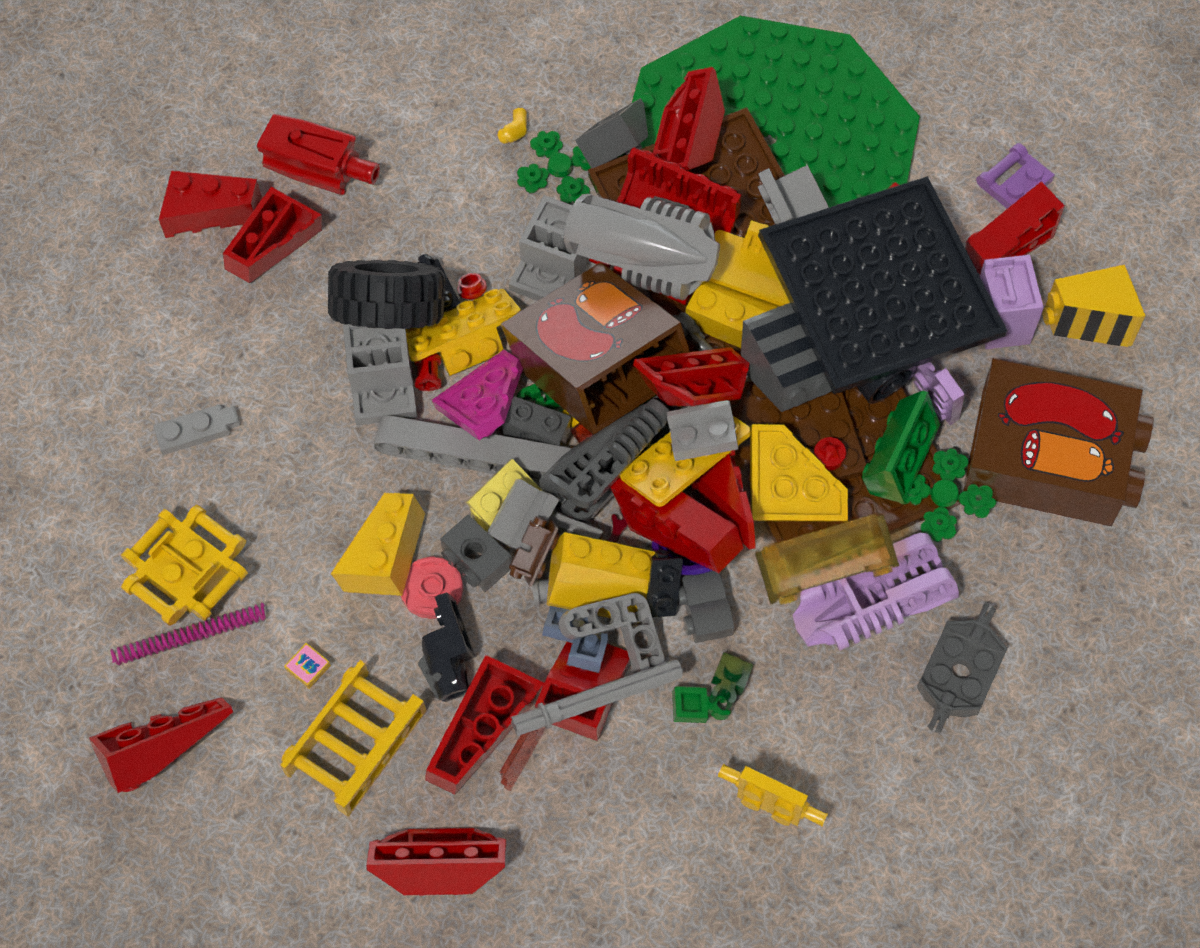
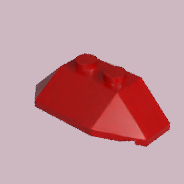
(691, 121)
(695, 376)
(437, 860)

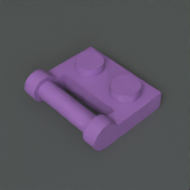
(1020, 182)

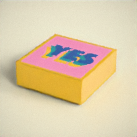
(307, 665)

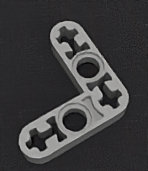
(619, 619)

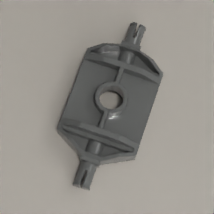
(968, 644)

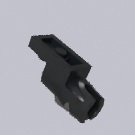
(445, 652)

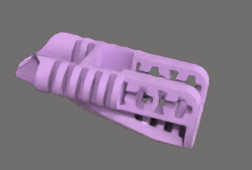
(865, 602)

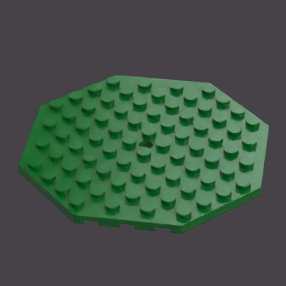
(807, 92)

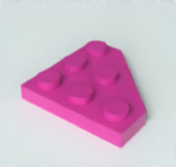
(483, 396)

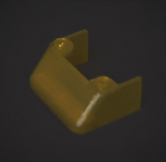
(826, 557)

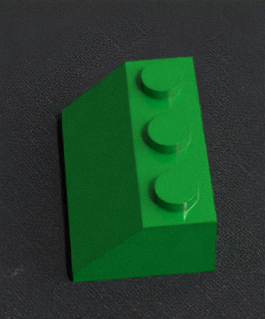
(902, 448)

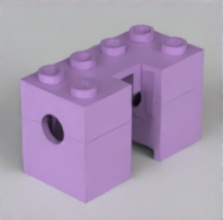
(1016, 297)

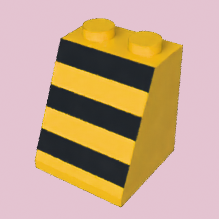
(1095, 307)

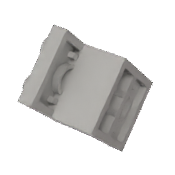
(791, 195)
(543, 253)
(379, 373)

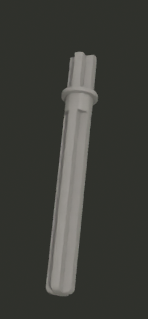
(596, 697)

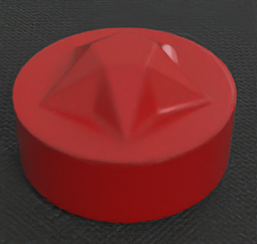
(830, 453)

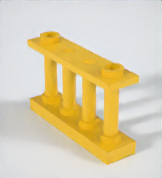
(367, 766)

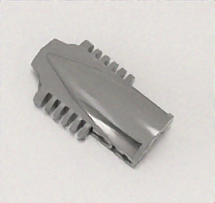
(655, 245)

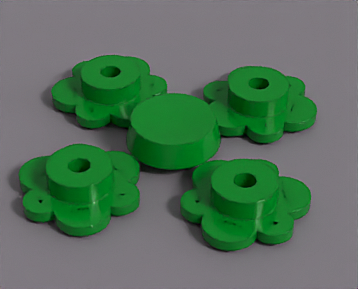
(558, 165)
(945, 494)

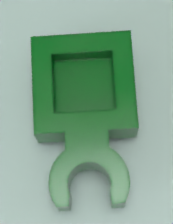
(693, 705)

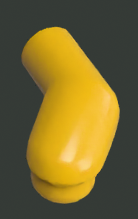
(516, 129)

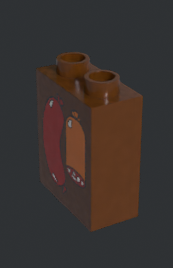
(585, 342)
(1058, 442)

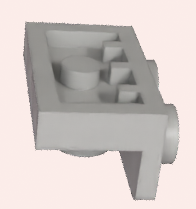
(702, 430)

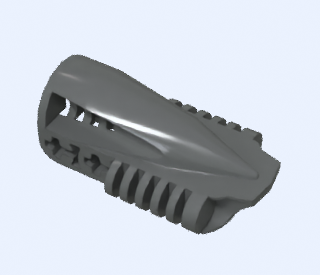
(603, 459)

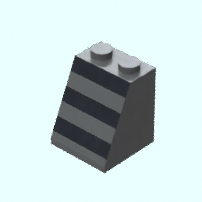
(782, 358)

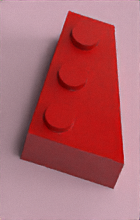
(206, 201)
(270, 235)

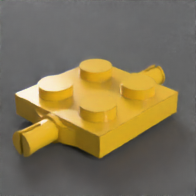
(771, 796)

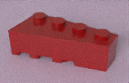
(681, 527)
(481, 722)

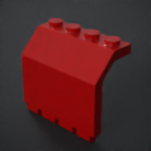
(668, 180)

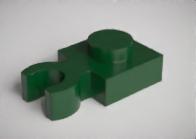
(730, 679)

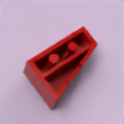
(1018, 229)

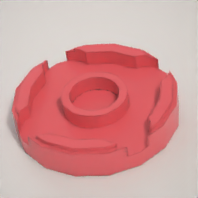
(423, 588)

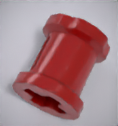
(428, 373)

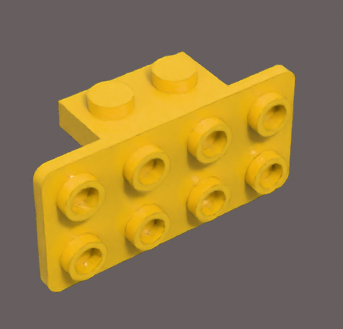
(746, 266)
(464, 333)
(662, 478)

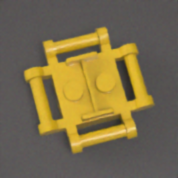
(184, 565)

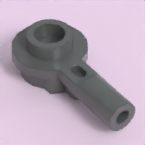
(692, 332)

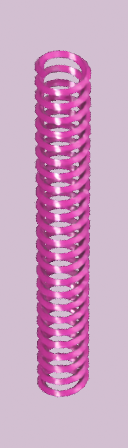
(189, 635)

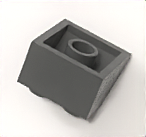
(614, 135)

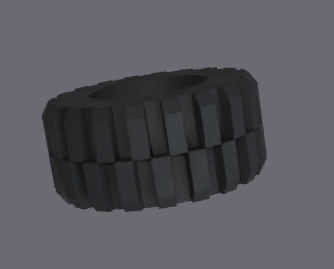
(386, 294)

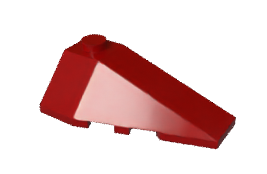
(139, 753)

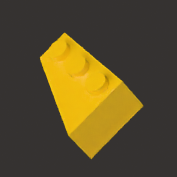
(382, 548)

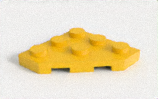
(790, 480)

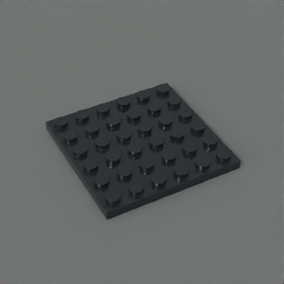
(881, 284)

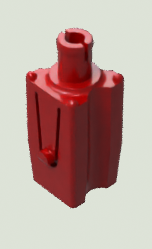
(314, 154)

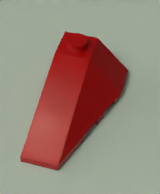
(723, 493)

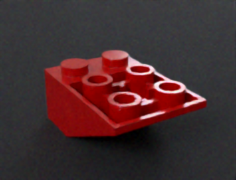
(570, 680)

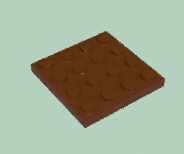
(809, 424)

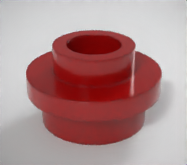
(471, 286)

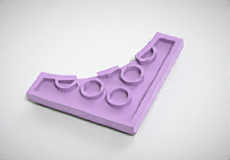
(943, 391)

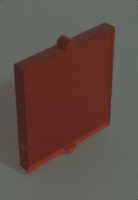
(518, 759)

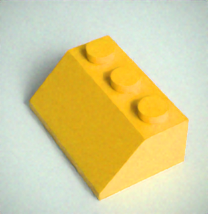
(722, 310)
(594, 571)

